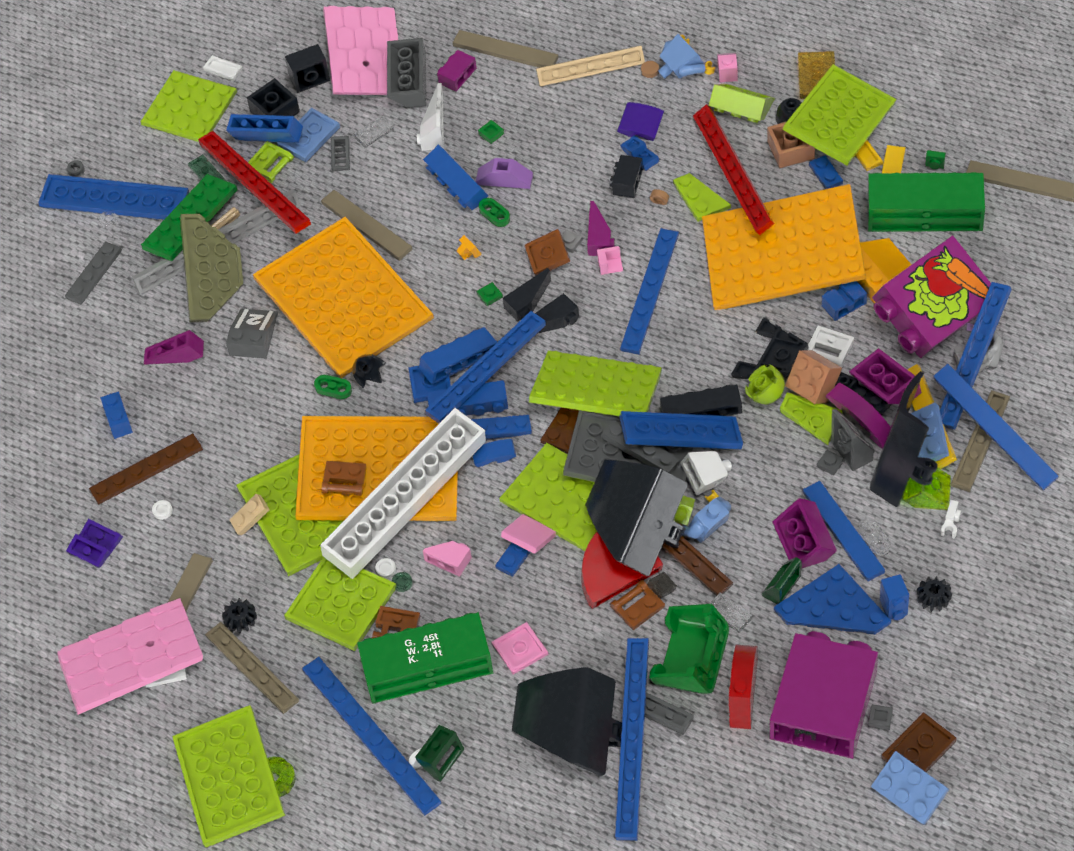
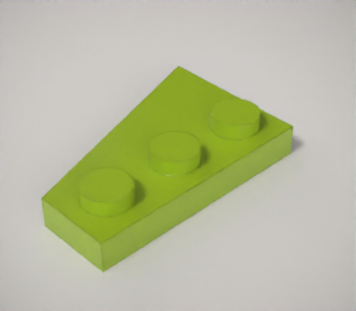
(699, 197)
(810, 416)

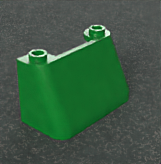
(693, 649)

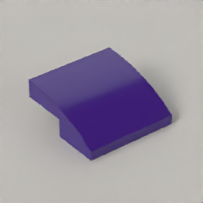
(640, 120)
(94, 543)

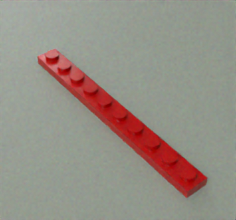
(733, 170)
(254, 182)

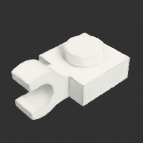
(952, 516)

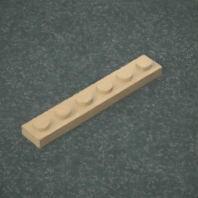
(590, 65)

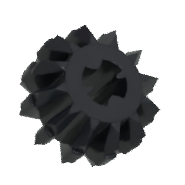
(940, 598)
(232, 618)

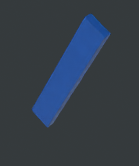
(844, 531)

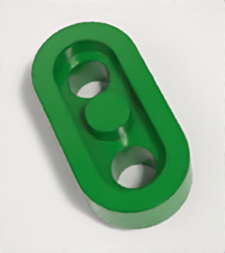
(497, 211)
(333, 387)

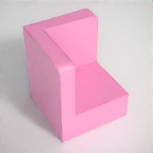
(609, 260)

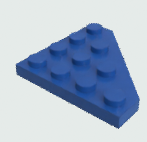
(833, 603)

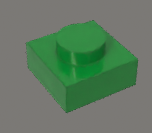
(491, 131)
(935, 159)
(489, 294)

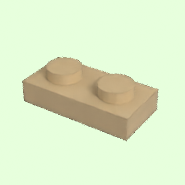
(249, 514)

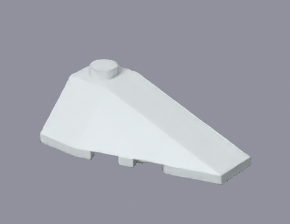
(432, 124)

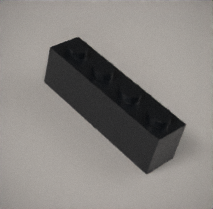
(715, 402)

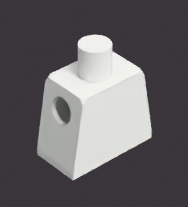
(705, 470)

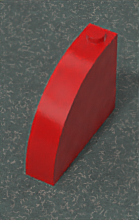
(604, 576)
(742, 686)

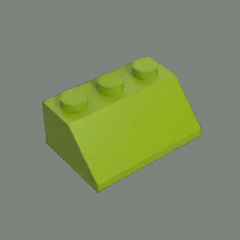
(740, 102)

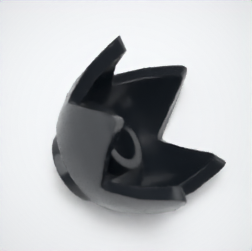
(786, 109)
(371, 369)

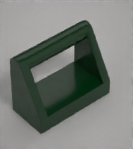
(783, 581)
(436, 748)

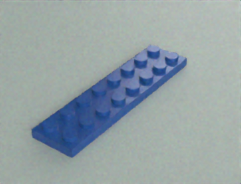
(110, 196)

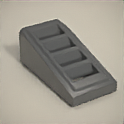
(340, 141)

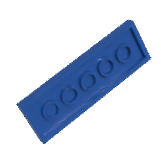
(680, 430)

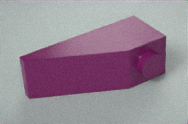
(598, 231)
(177, 349)

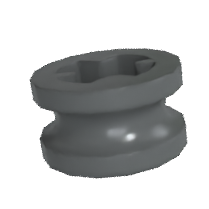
(79, 172)

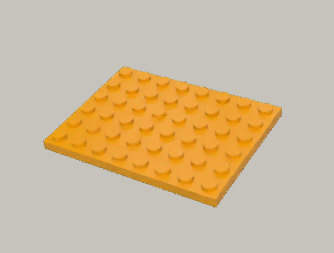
(805, 250)
(343, 296)
(370, 440)

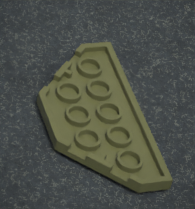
(210, 267)

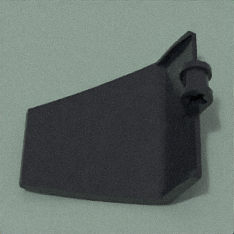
(901, 450)
(636, 511)
(570, 716)

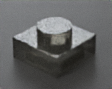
(662, 585)

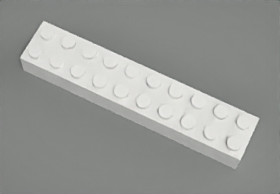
(403, 493)

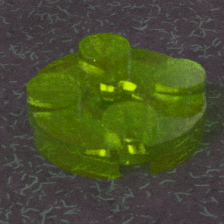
(285, 773)

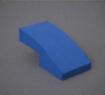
(637, 148)
(494, 451)

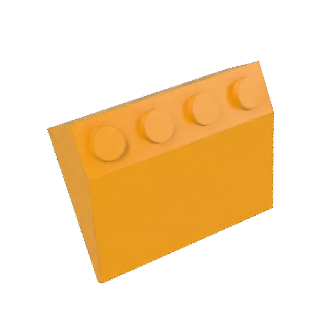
(881, 264)

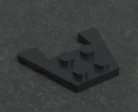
(780, 351)

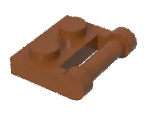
(344, 473)
(640, 610)

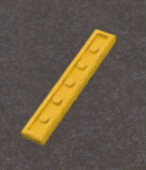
(923, 400)

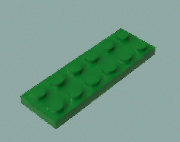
(203, 199)

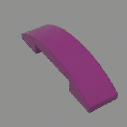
(861, 411)

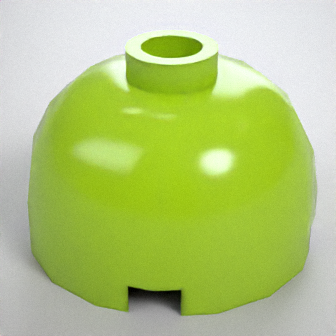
(765, 385)

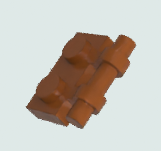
(395, 619)

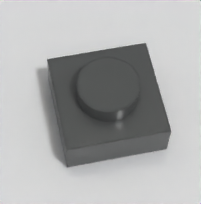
(830, 462)
(880, 717)

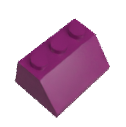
(884, 376)
(804, 533)

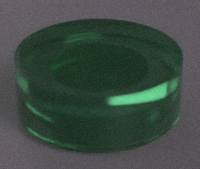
(403, 581)

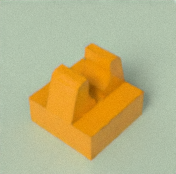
(467, 248)

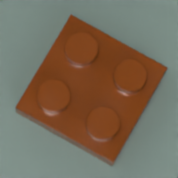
(547, 252)

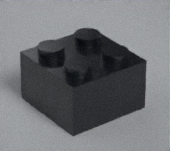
(307, 68)
(273, 100)

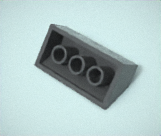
(406, 72)

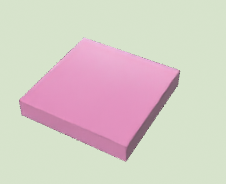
(528, 533)
(519, 648)

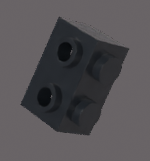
(627, 176)

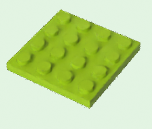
(188, 106)
(338, 605)

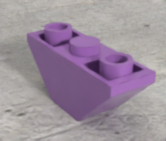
(504, 173)

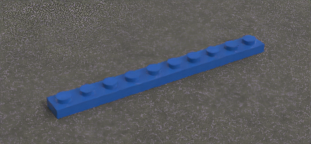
(372, 736)
(632, 739)

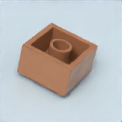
(787, 148)
(813, 376)

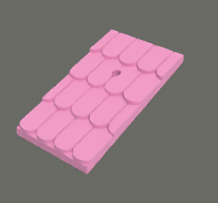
(358, 39)
(129, 655)

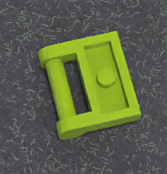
(266, 157)

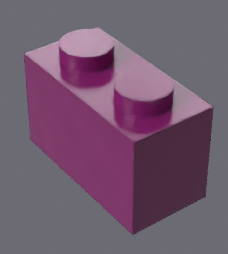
(456, 70)

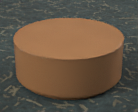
(649, 69)
(659, 197)

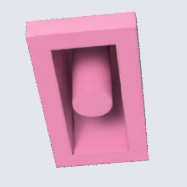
(727, 67)
(449, 556)

